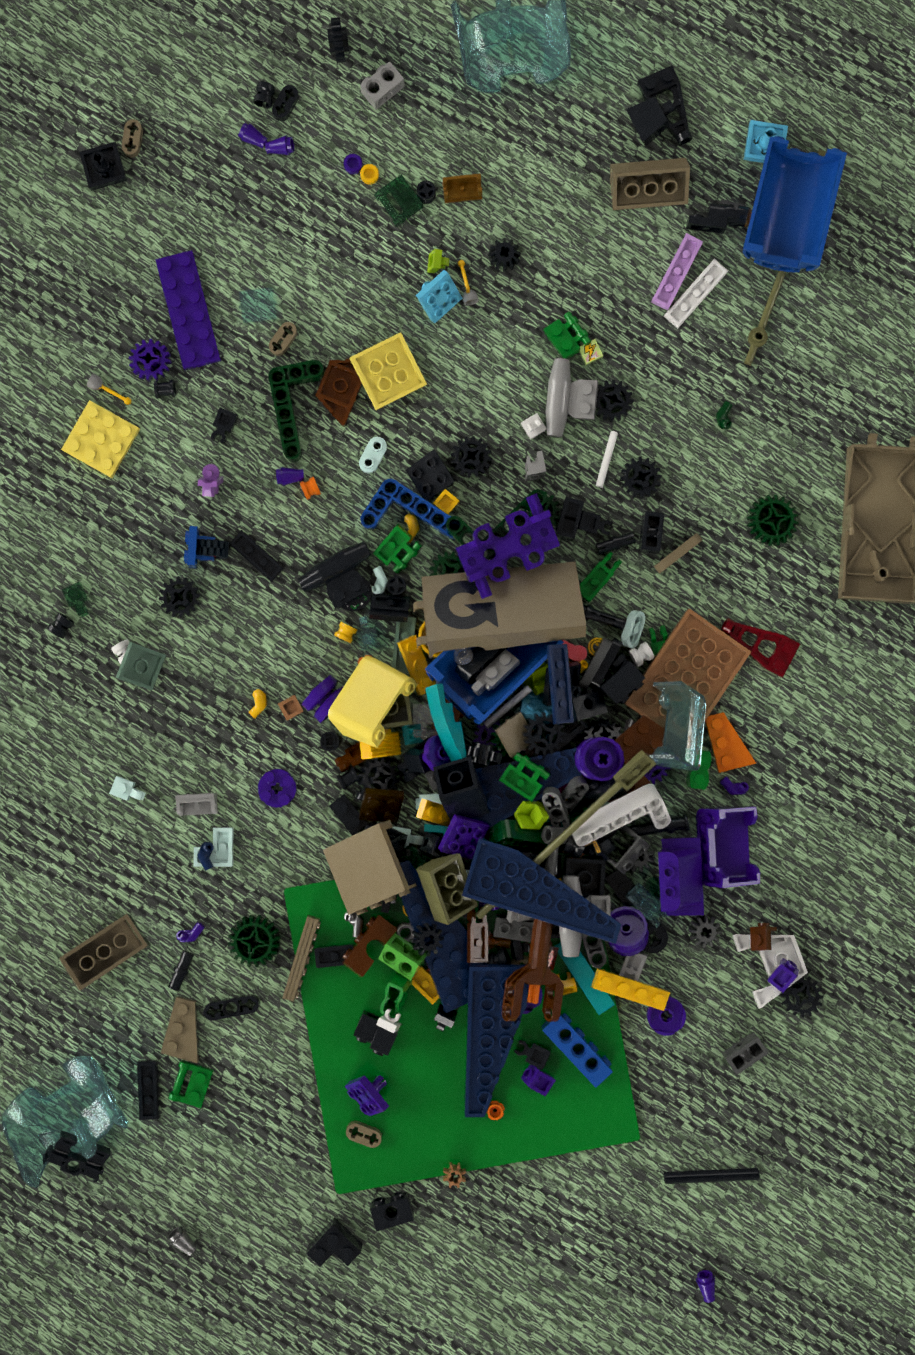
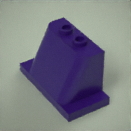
(681, 876)

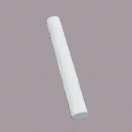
(606, 459)
(506, 707)

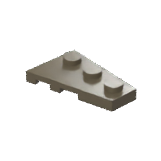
(181, 1033)

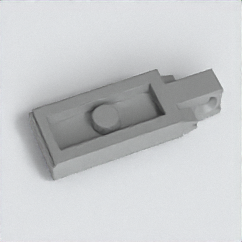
(495, 672)

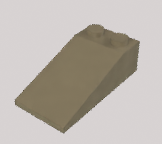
(102, 952)

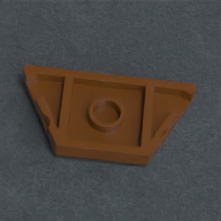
(339, 389)

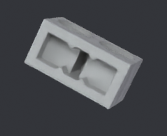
(385, 88)

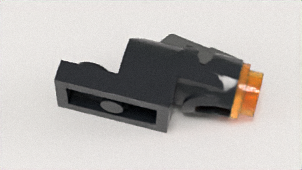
(719, 216)

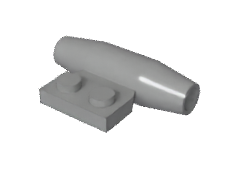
(567, 398)
(571, 939)

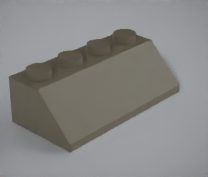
(649, 183)

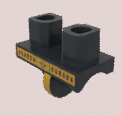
(601, 847)

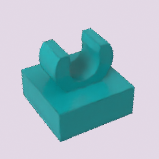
(408, 734)

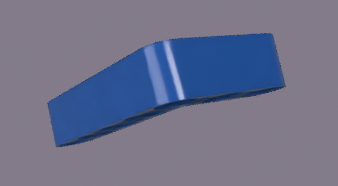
(411, 507)

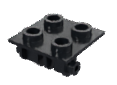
(430, 475)

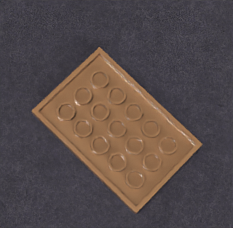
(691, 654)

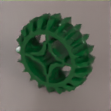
(773, 527)
(262, 941)

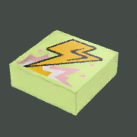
(590, 352)

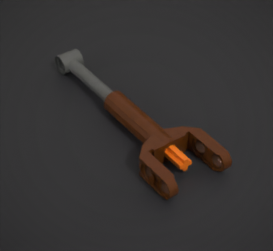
(537, 971)

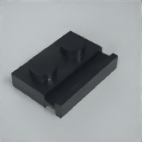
(389, 607)

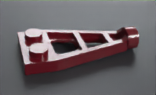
(781, 656)

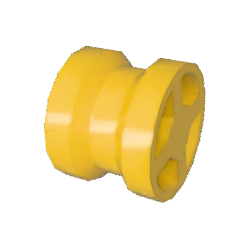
(345, 632)

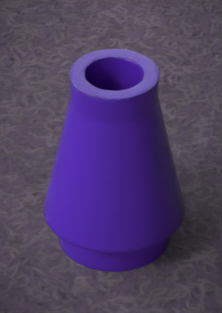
(251, 135)
(282, 145)
(288, 475)
(706, 1284)

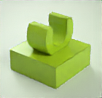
(436, 261)

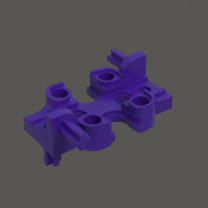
(537, 527)

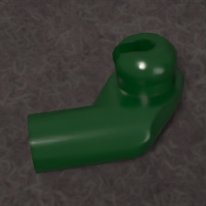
(722, 417)

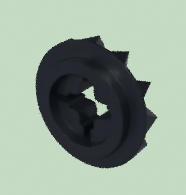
(656, 945)

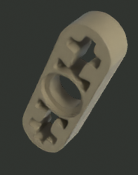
(678, 553)

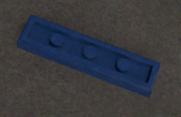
(560, 684)

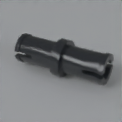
(615, 543)
(181, 970)

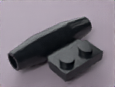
(339, 575)

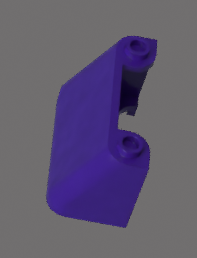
(727, 846)

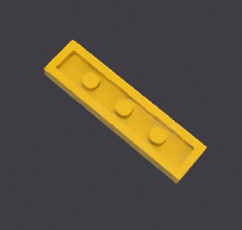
(630, 989)

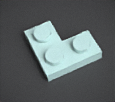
(223, 848)

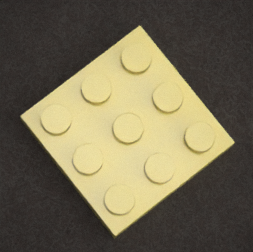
(388, 371)
(100, 439)

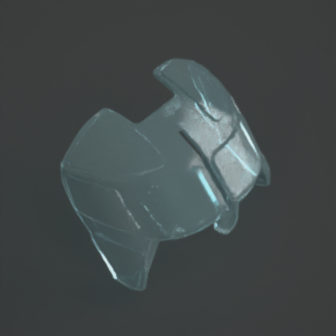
(536, 39)
(36, 1121)

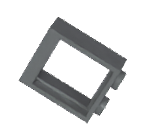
(633, 853)

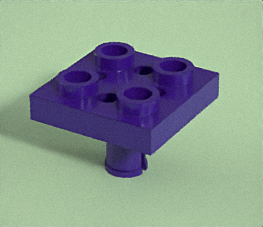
(460, 833)
(368, 1094)

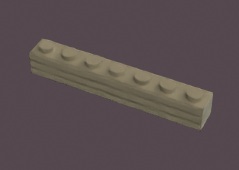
(301, 958)

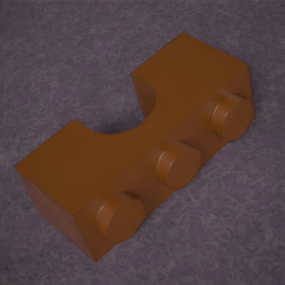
(357, 958)

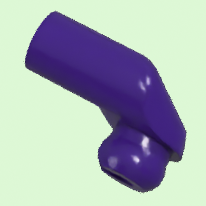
(190, 935)

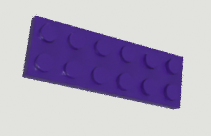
(188, 310)

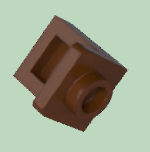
(761, 937)

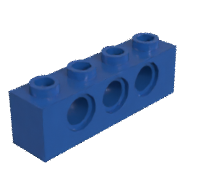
(596, 1073)

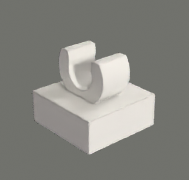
(533, 426)
(389, 1023)

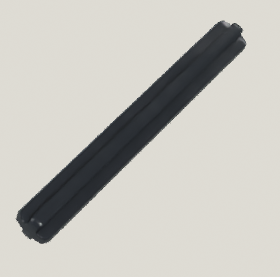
(711, 1176)

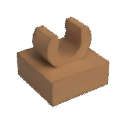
(291, 707)

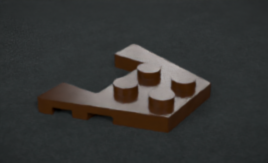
(640, 736)

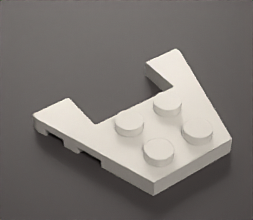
(782, 947)

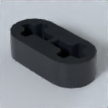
(281, 101)

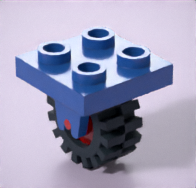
(203, 548)

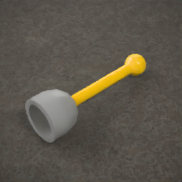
(470, 296)
(96, 383)

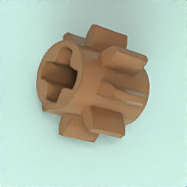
(454, 1180)

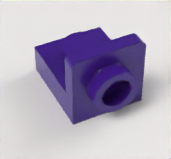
(783, 975)
(538, 1080)

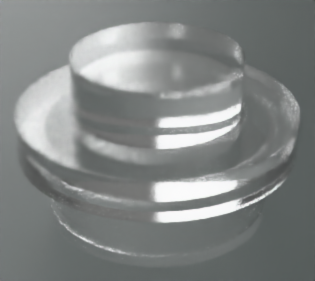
(463, 656)

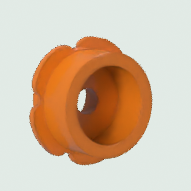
(498, 1114)

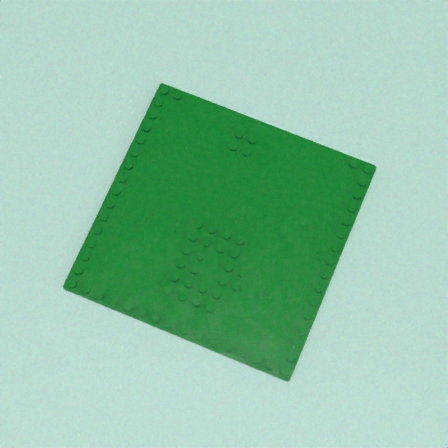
(428, 1066)

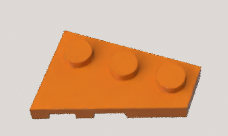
(726, 744)

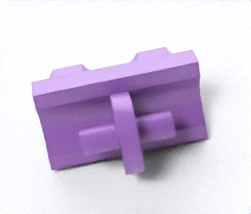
(210, 480)

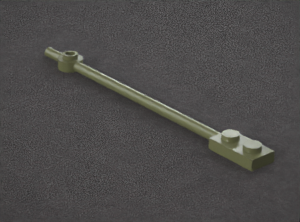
(753, 341)
(625, 778)

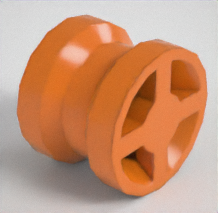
(310, 488)

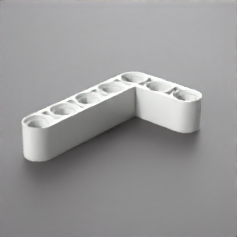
(623, 811)

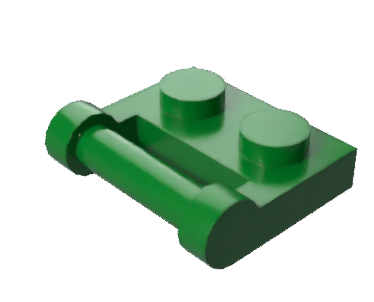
(197, 1085)

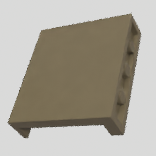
(367, 869)

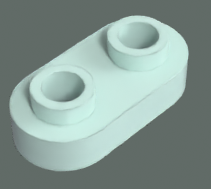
(372, 454)
(633, 629)

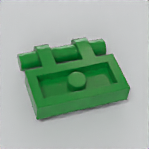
(562, 340)
(393, 544)
(521, 782)

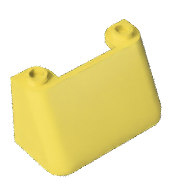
(368, 699)

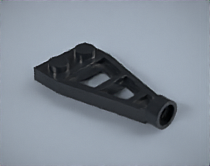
(661, 82)

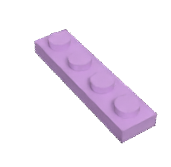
(677, 271)

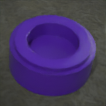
(353, 163)

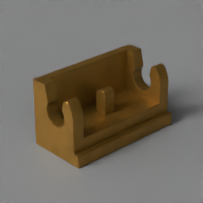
(462, 188)

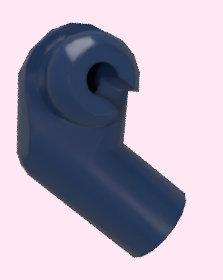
(204, 854)

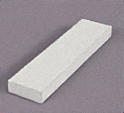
(696, 293)

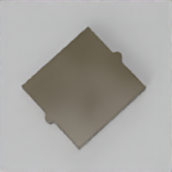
(511, 734)

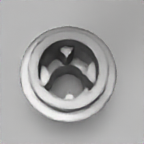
(182, 1241)

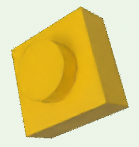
(446, 502)

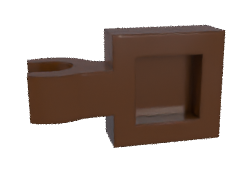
(352, 757)

